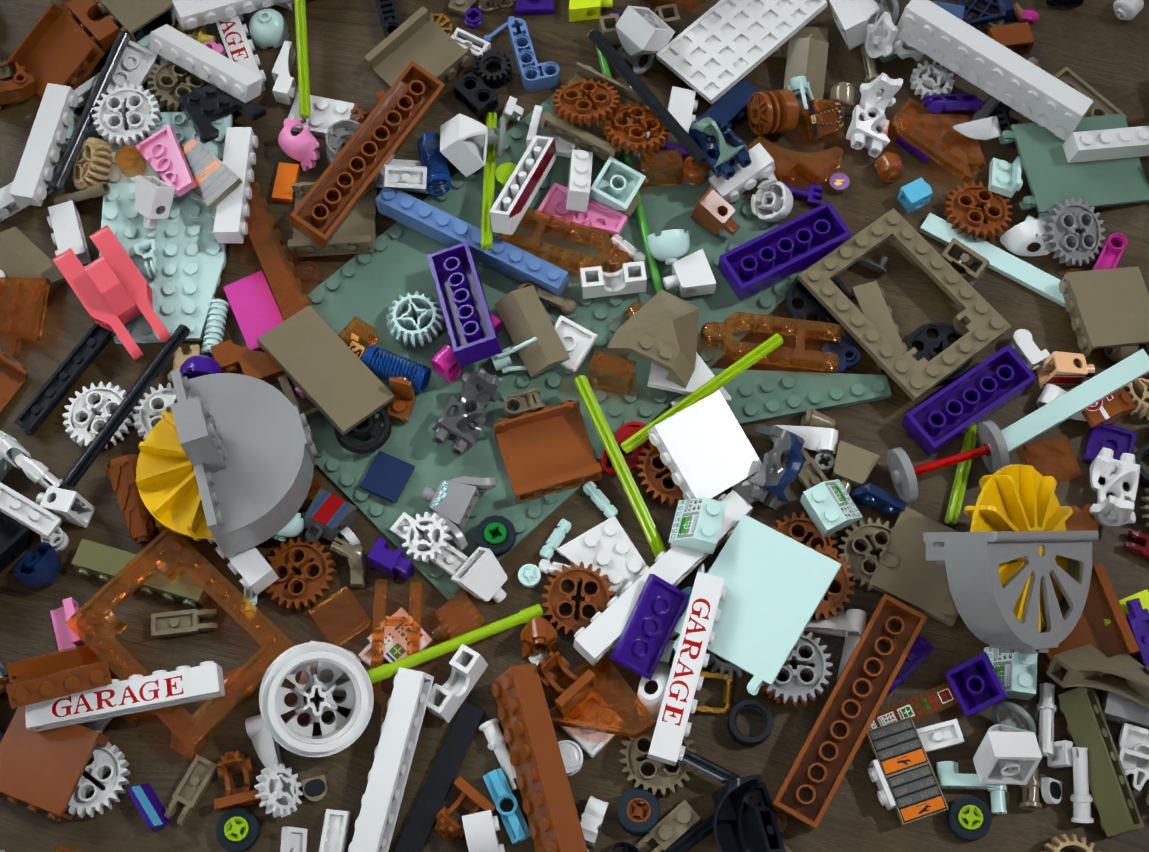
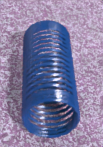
(435, 165)
(373, 358)

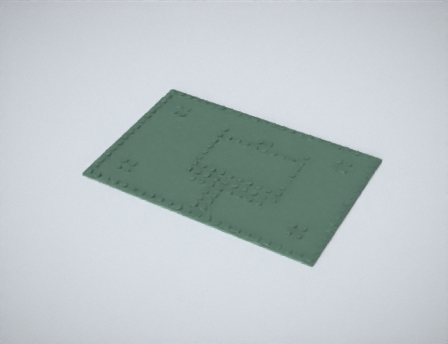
(401, 266)

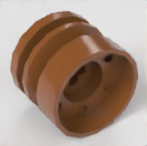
(772, 111)

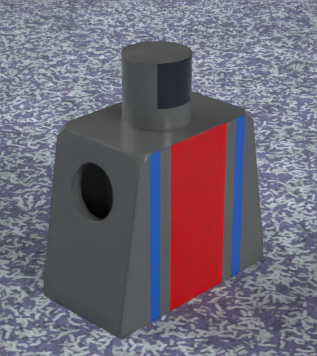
(328, 516)

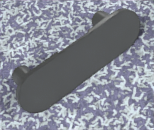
(879, 268)

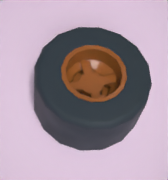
(640, 804)

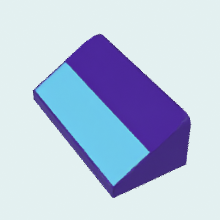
(149, 806)

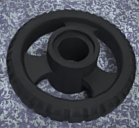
(380, 434)

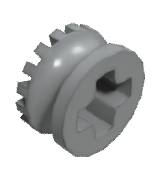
(826, 456)

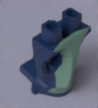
(711, 140)

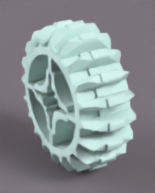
(399, 322)

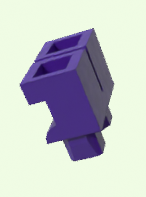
(388, 562)

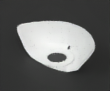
(1022, 235)
(653, 701)

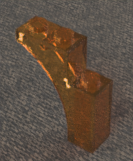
(812, 166)

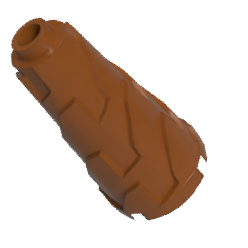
(137, 517)

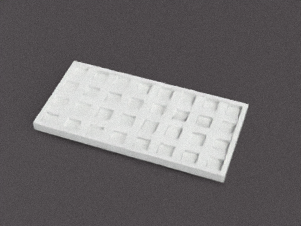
(734, 41)

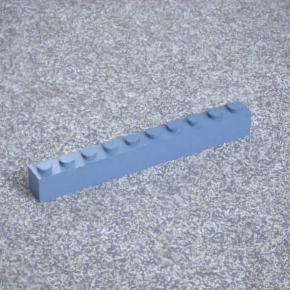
(453, 231)

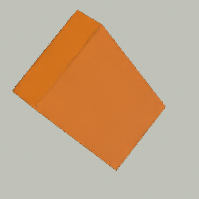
(286, 175)

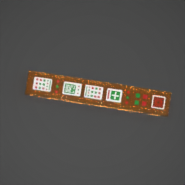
(917, 707)

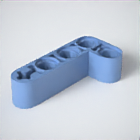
(533, 75)

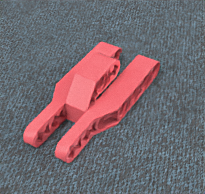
(112, 291)

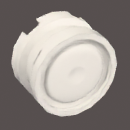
(571, 756)

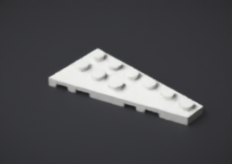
(611, 551)

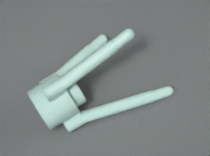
(800, 87)
(503, 359)

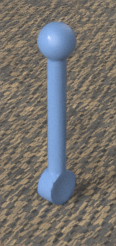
(488, 37)

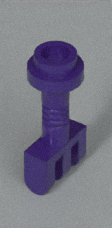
(813, 194)

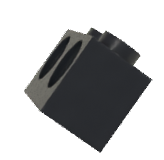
(472, 91)

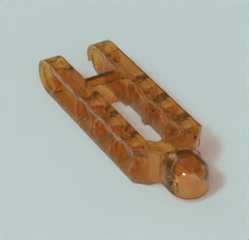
(608, 258)
(722, 336)
(380, 623)

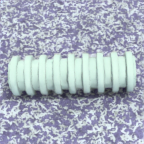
(214, 325)

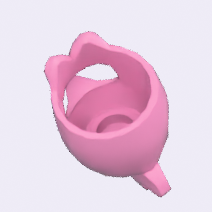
(300, 147)

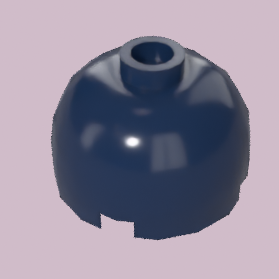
(39, 567)

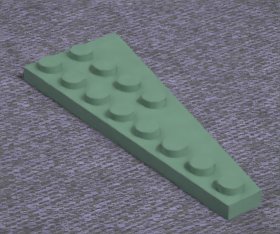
(775, 395)

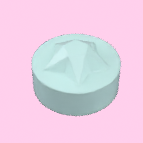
(529, 575)

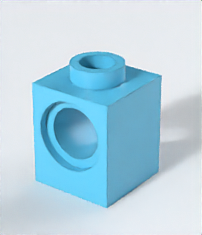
(915, 195)

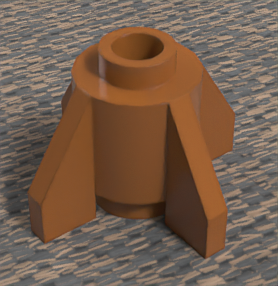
(538, 637)

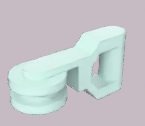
(148, 257)

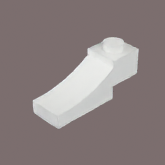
(285, 86)

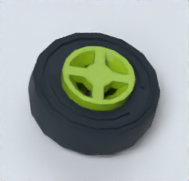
(974, 812)
(233, 822)

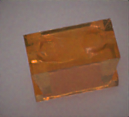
(661, 167)
(611, 372)

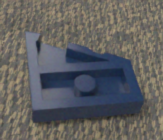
(877, 499)

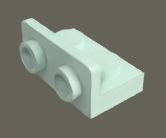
(1005, 177)

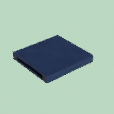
(387, 477)

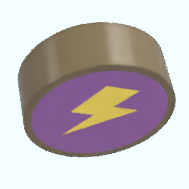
(839, 183)

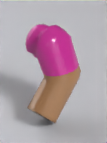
(1025, 15)

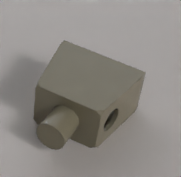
(853, 465)

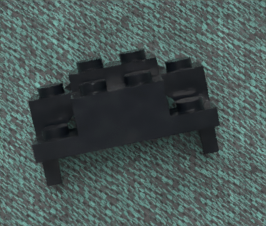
(747, 831)

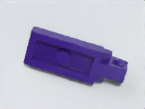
(1139, 624)

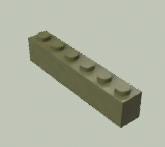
(108, 561)
(1105, 771)

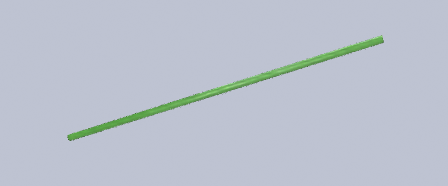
(639, 209)

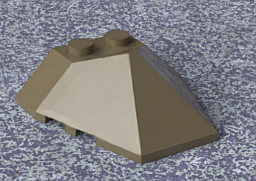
(662, 334)

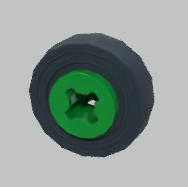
(502, 540)

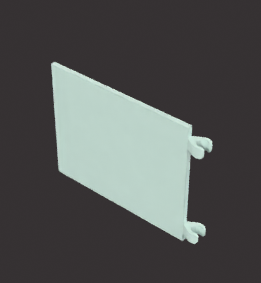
(768, 598)

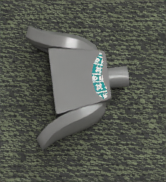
(456, 500)

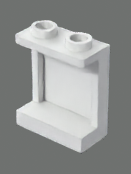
(563, 147)
(404, 174)

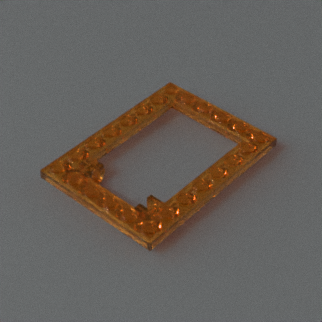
(173, 556)

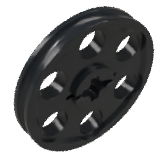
(809, 303)
(931, 345)

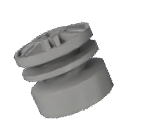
(338, 135)

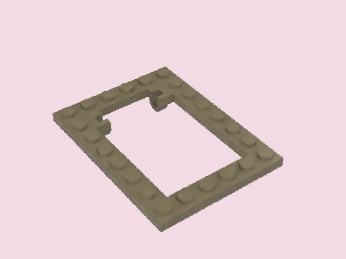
(912, 376)

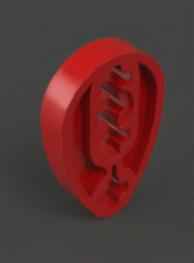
(620, 436)

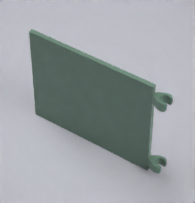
(1055, 179)

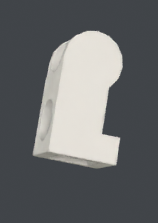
(1027, 350)

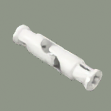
(34, 469)

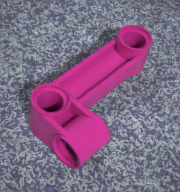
(1111, 255)
(446, 363)

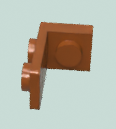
(403, 401)

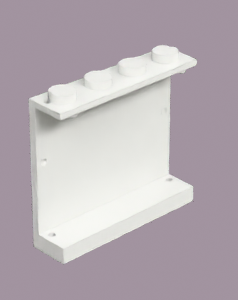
(705, 448)

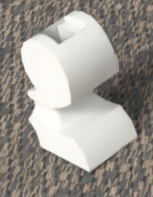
(593, 819)

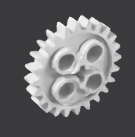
(145, 113)
(146, 409)
(97, 414)
(105, 760)

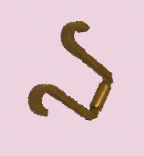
(727, 693)

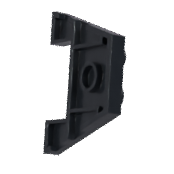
(212, 103)

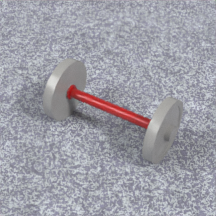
(990, 445)

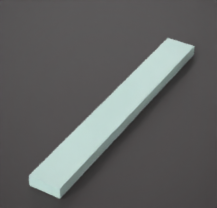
(998, 259)
(1076, 400)

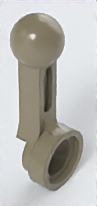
(567, 305)

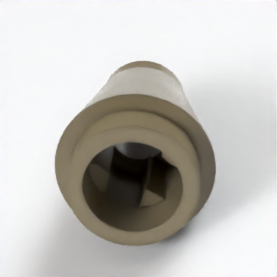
(816, 419)

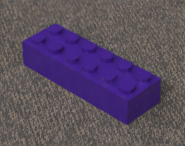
(783, 251)
(464, 304)
(968, 401)

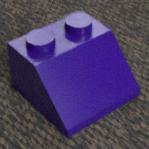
(976, 685)

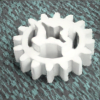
(931, 80)
(420, 543)
(278, 790)

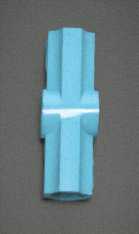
(500, 791)

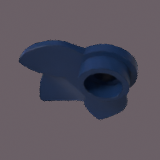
(842, 349)

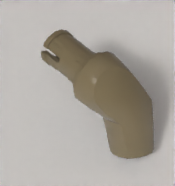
(356, 560)

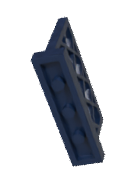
(1004, 7)

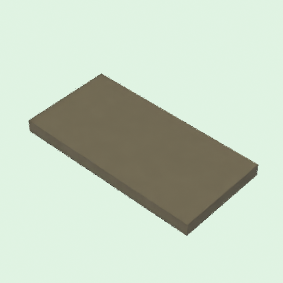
(325, 369)

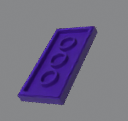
(649, 626)

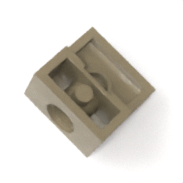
(965, 261)

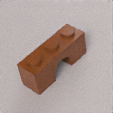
(101, 31)

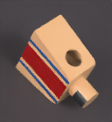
(1064, 369)

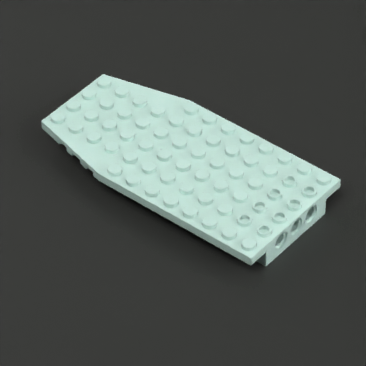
(187, 248)

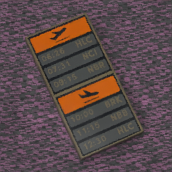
(212, 176)
(907, 771)

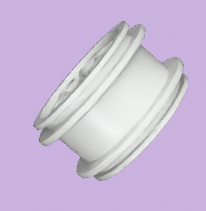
(337, 733)

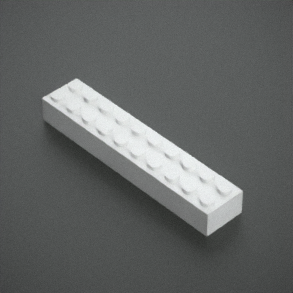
(993, 67)

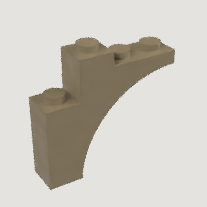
(1091, 668)

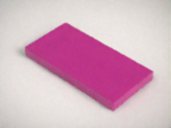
(253, 307)

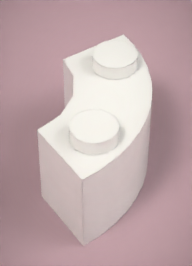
(481, 832)

